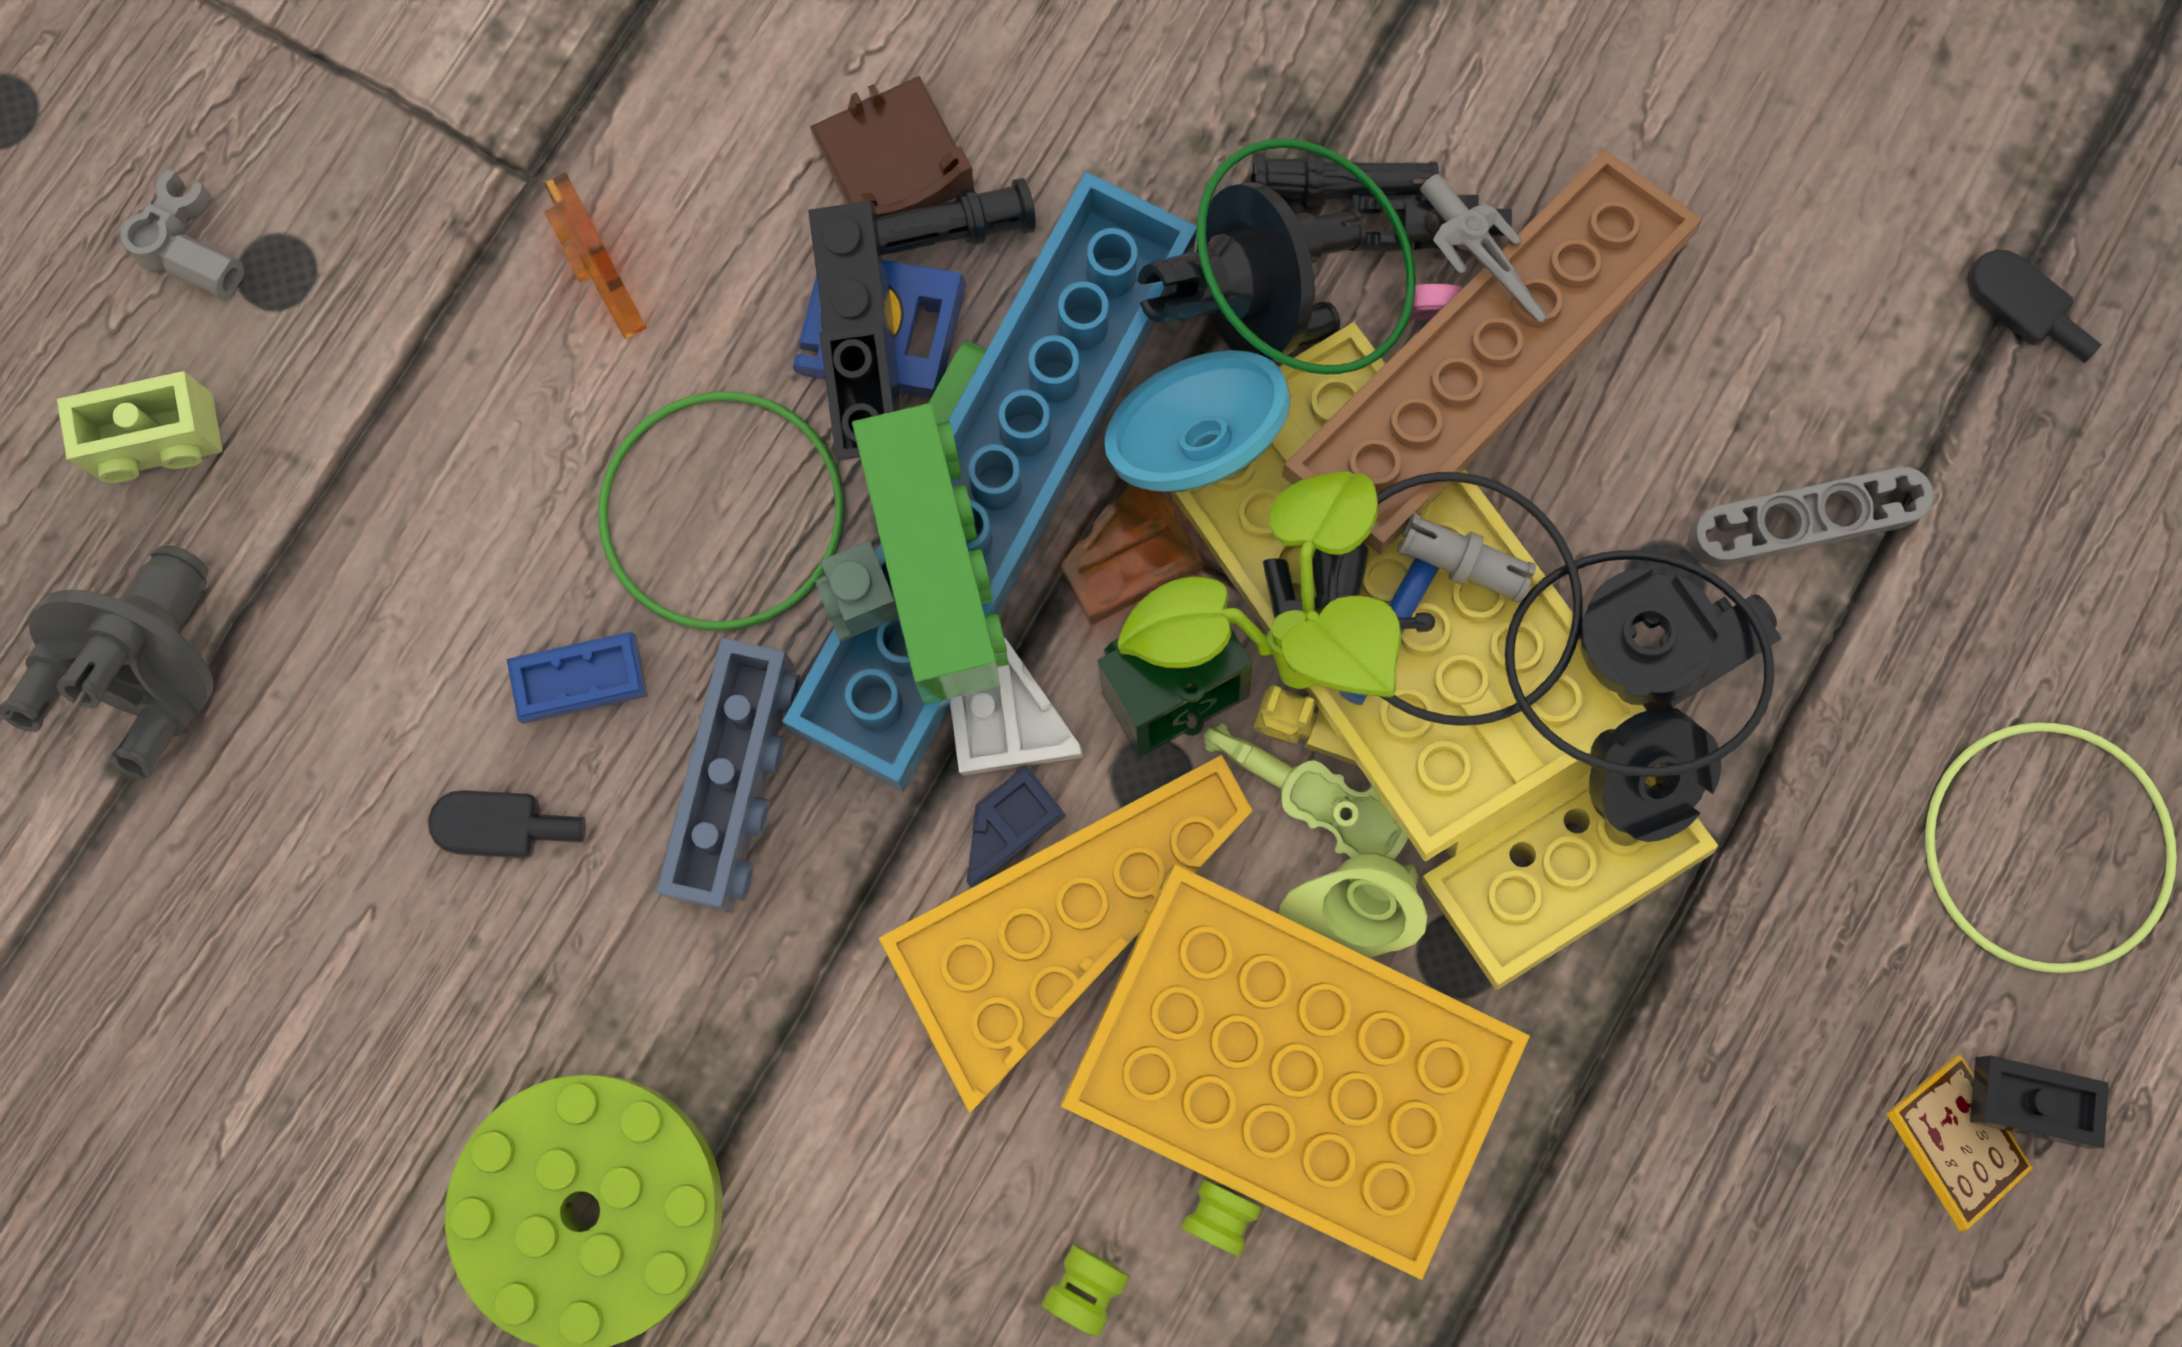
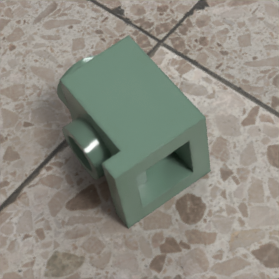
(855, 591)

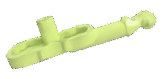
(1318, 797)

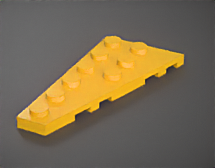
(1031, 940)

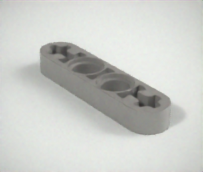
(1809, 513)

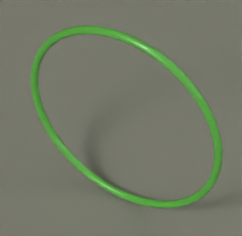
(646, 424)

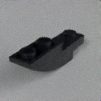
(856, 319)

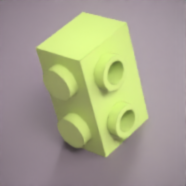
(140, 427)

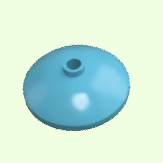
(1198, 421)

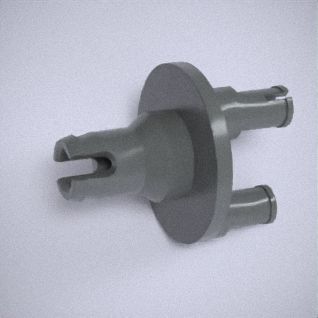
(122, 655)

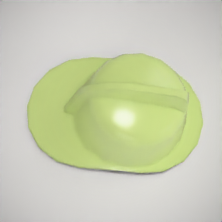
(1362, 905)

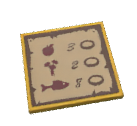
(1962, 1160)

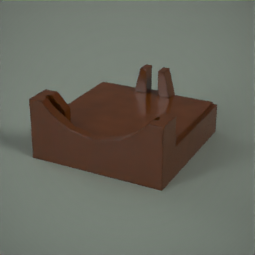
(893, 151)

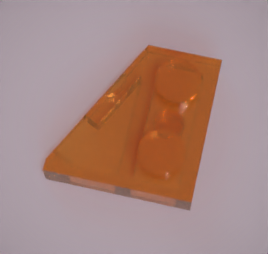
(588, 254)
(1129, 554)

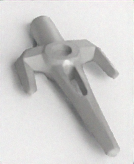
(1471, 233)

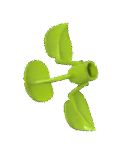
(1344, 648)

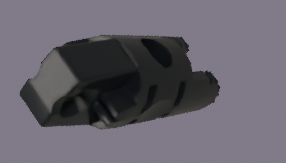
(1412, 214)

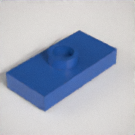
(577, 677)

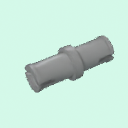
(1466, 558)

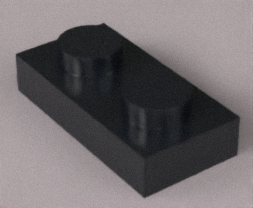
(2039, 1102)

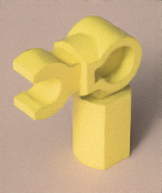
(1291, 717)

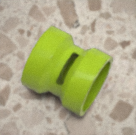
(1092, 1276)

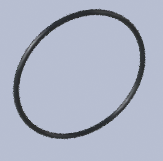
(1569, 563)
(1618, 768)

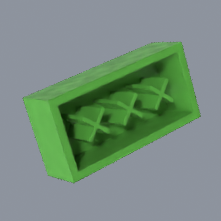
(925, 549)

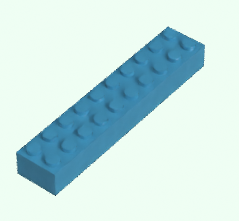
(1017, 448)

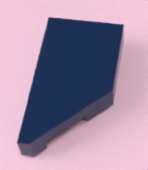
(1009, 823)

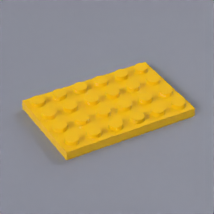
(1295, 1071)

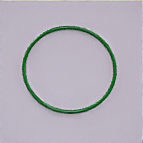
(1228, 311)

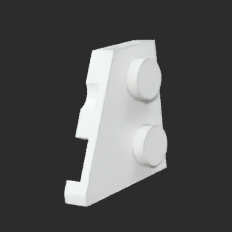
(1009, 724)

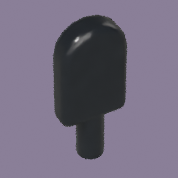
(2027, 302)
(497, 824)

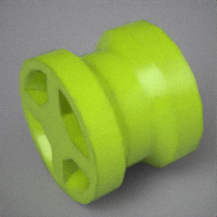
(1221, 1218)

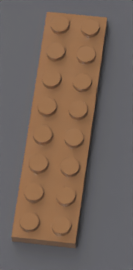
(1486, 351)

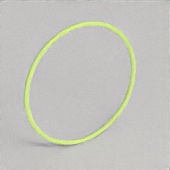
(2171, 855)

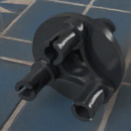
(1262, 267)

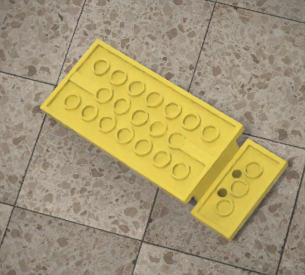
(1470, 787)

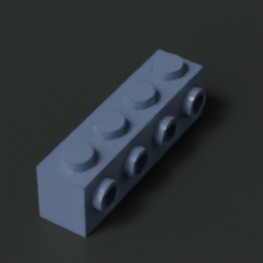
(727, 777)

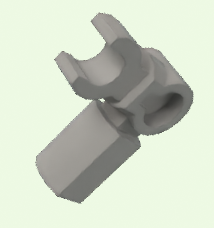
(159, 242)

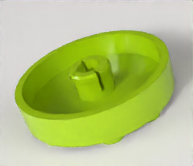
(519, 1239)

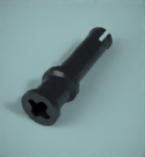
(1312, 180)
(969, 217)

